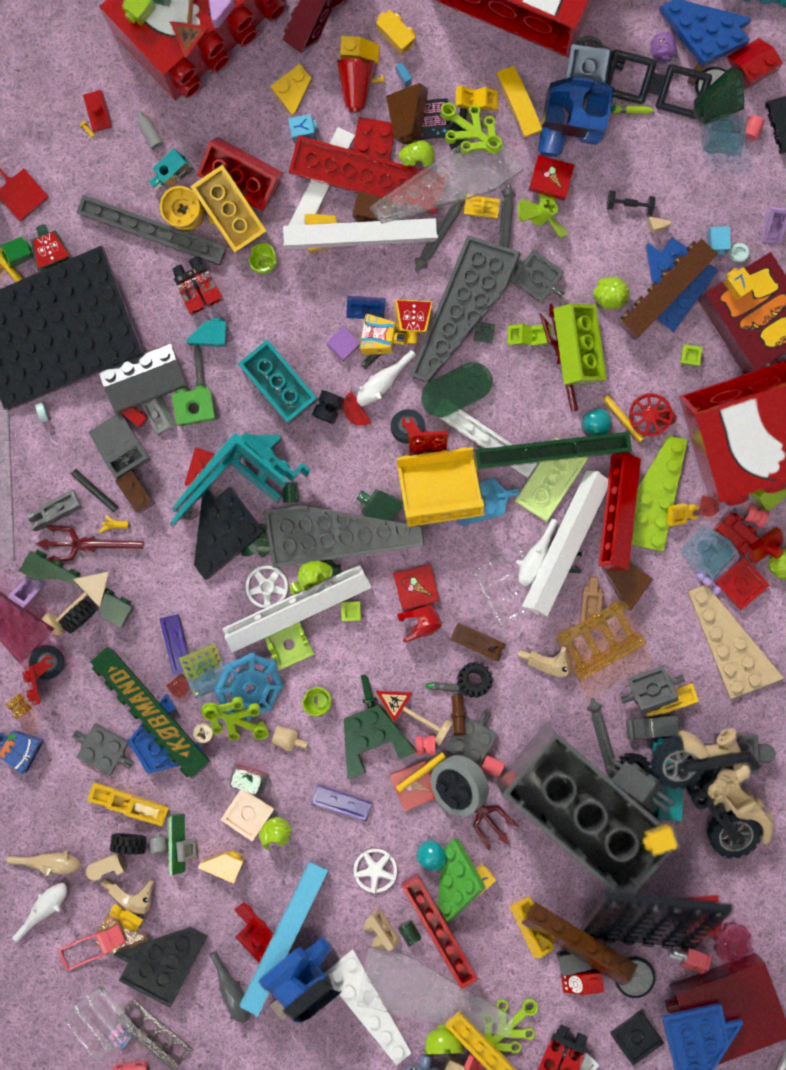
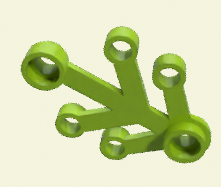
(472, 131)
(213, 711)
(515, 1033)

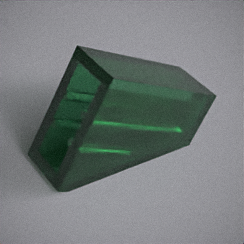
(721, 97)

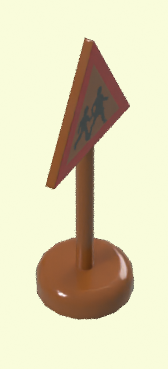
(188, 33)

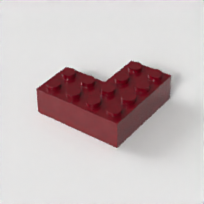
(308, 22)

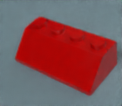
(253, 177)

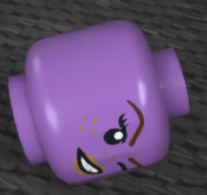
(663, 47)

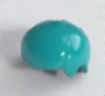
(596, 422)
(431, 855)

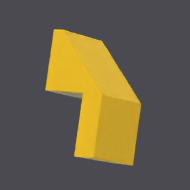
(484, 98)

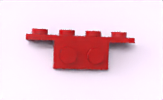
(255, 934)

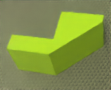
(527, 335)

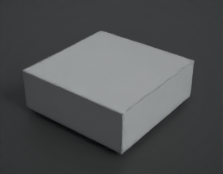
(186, 850)

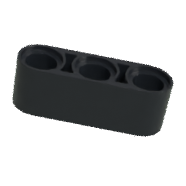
(777, 120)

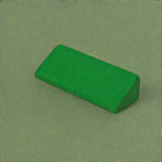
(176, 833)

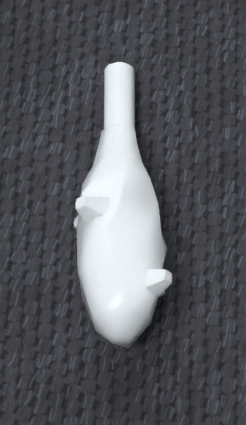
(381, 382)
(534, 558)
(44, 907)

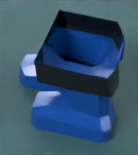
(585, 124)
(301, 982)

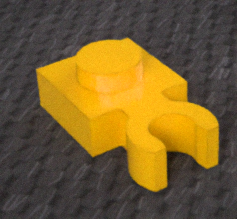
(680, 513)
(128, 919)

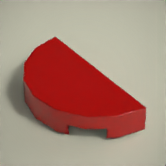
(354, 411)

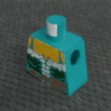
(170, 169)

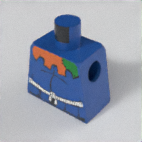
(19, 750)

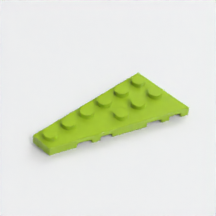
(656, 494)

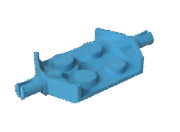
(494, 500)

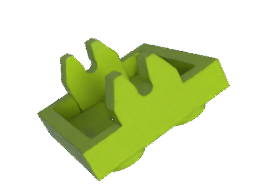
(288, 657)

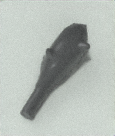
(230, 991)

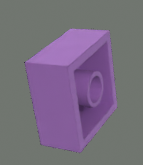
(343, 343)

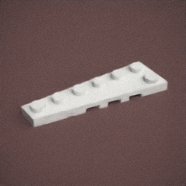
(380, 1024)

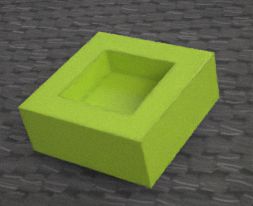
(691, 355)
(351, 611)

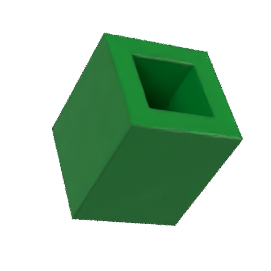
(16, 252)

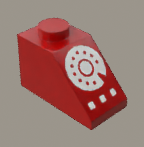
(583, 983)

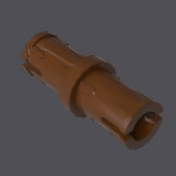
(458, 715)

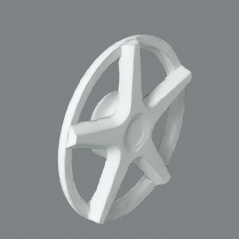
(266, 586)
(375, 870)

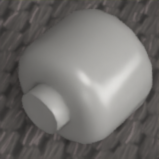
(158, 844)

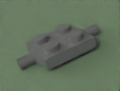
(538, 277)
(652, 689)
(475, 742)
(102, 749)

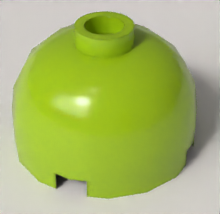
(442, 1042)

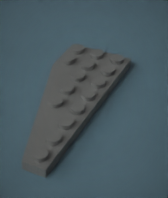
(472, 290)
(321, 534)

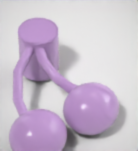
(708, 582)

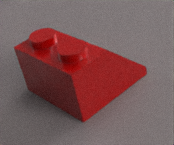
(755, 61)

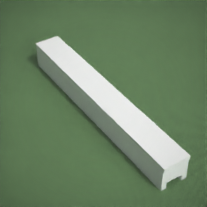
(359, 233)
(566, 543)
(296, 608)

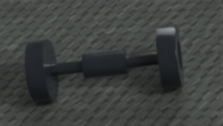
(631, 202)

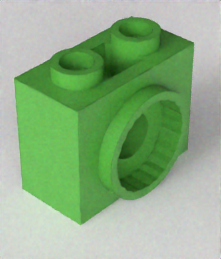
(185, 399)

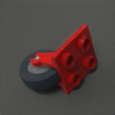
(409, 428)
(44, 663)

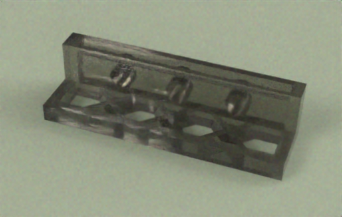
(151, 1042)

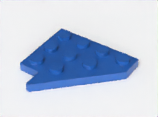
(706, 30)
(658, 263)
(699, 1036)

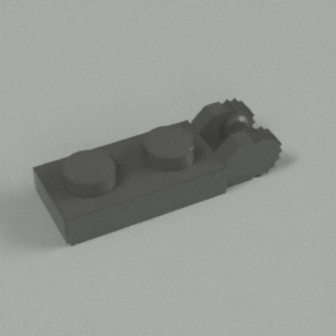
(54, 510)

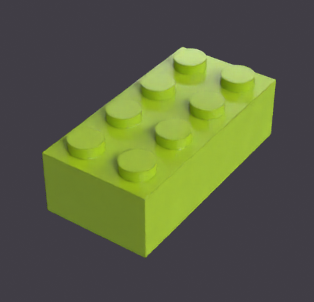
(579, 344)

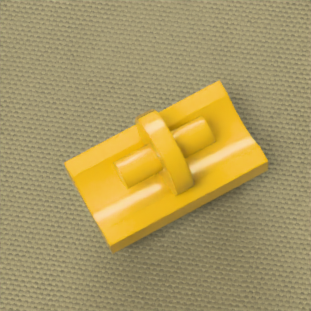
(482, 207)

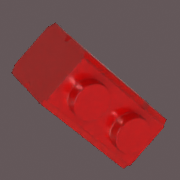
(738, 533)

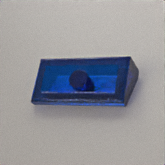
(360, 306)

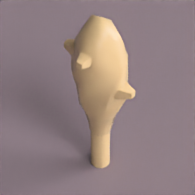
(50, 863)

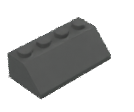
(143, 378)

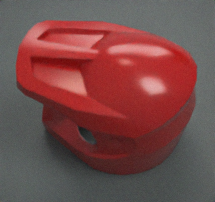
(428, 621)

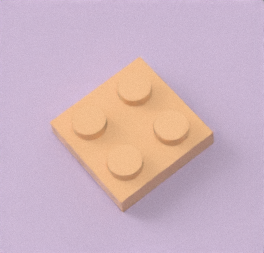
(247, 814)

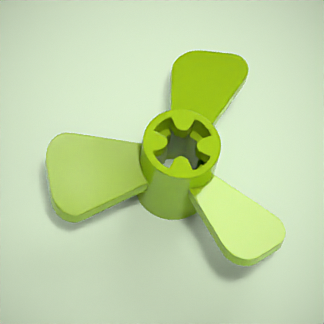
(541, 213)

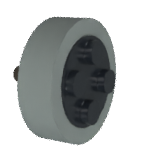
(459, 785)

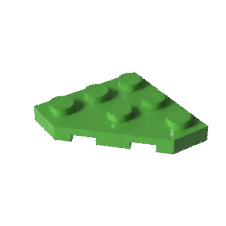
(458, 881)

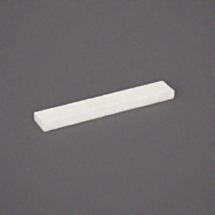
(316, 191)
(482, 436)

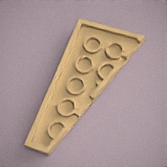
(736, 655)

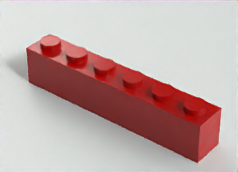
(619, 512)
(439, 931)

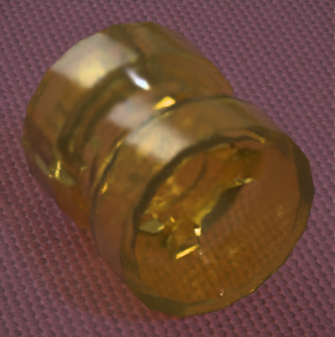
(21, 710)

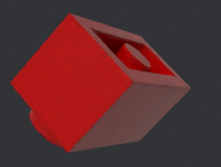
(135, 416)

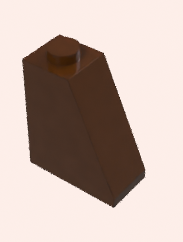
(407, 112)
(629, 584)

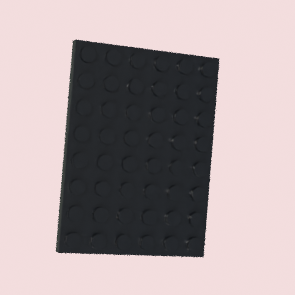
(62, 328)
(654, 920)

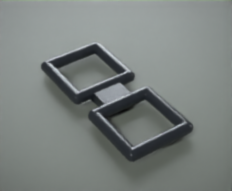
(655, 82)

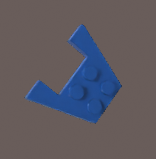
(146, 749)

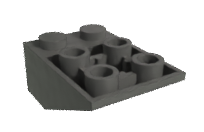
(119, 445)

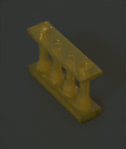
(616, 650)

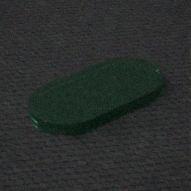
(456, 389)

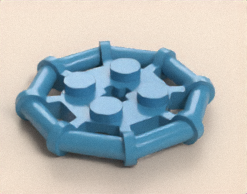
(250, 676)

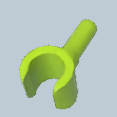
(296, 588)

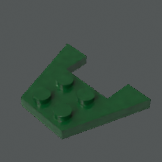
(370, 730)

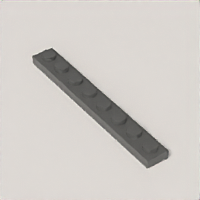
(151, 230)

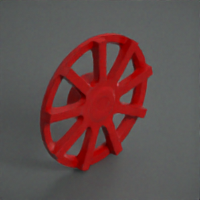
(650, 414)

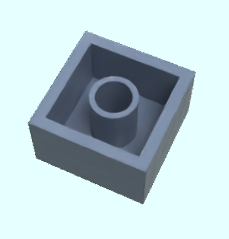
(589, 62)

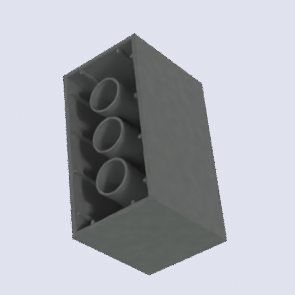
(582, 811)

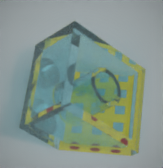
(724, 136)
(709, 551)
(203, 670)

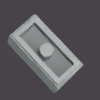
(159, 415)

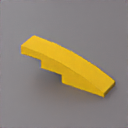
(519, 101)
(127, 803)

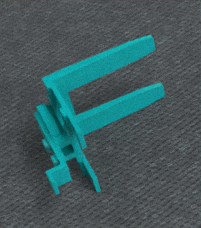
(231, 455)

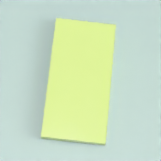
(549, 485)

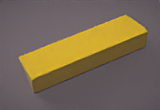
(534, 940)

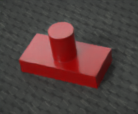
(97, 111)
(198, 463)
(767, 545)

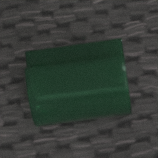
(290, 492)
(409, 932)

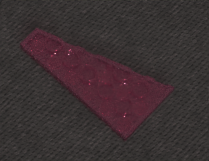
(20, 629)

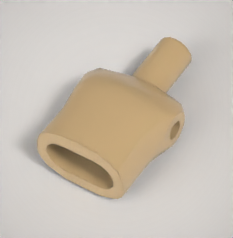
(287, 738)

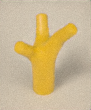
(113, 524)

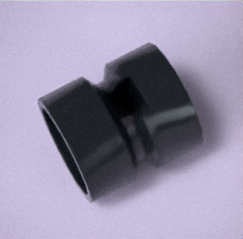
(330, 400)

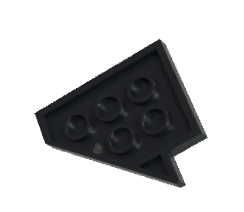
(223, 531)
(161, 964)

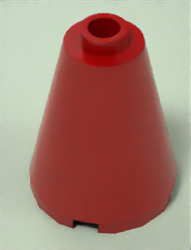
(355, 81)

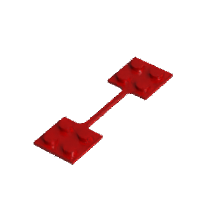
(21, 194)

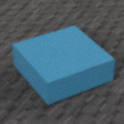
(403, 74)

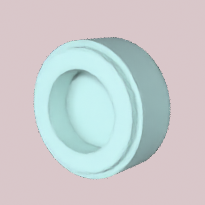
(739, 253)
(42, 413)

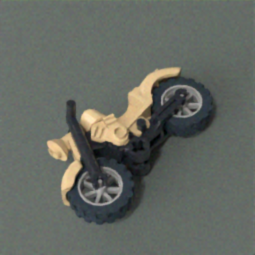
(719, 787)

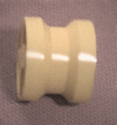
(206, 731)

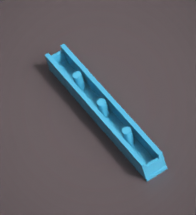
(284, 935)

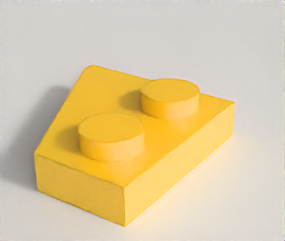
(291, 88)

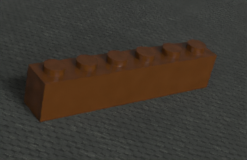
(668, 289)
(579, 944)

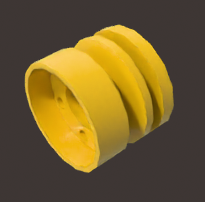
(172, 204)

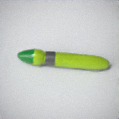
(631, 109)

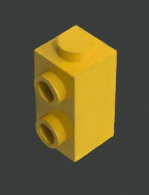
(395, 32)

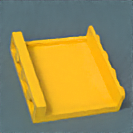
(439, 486)

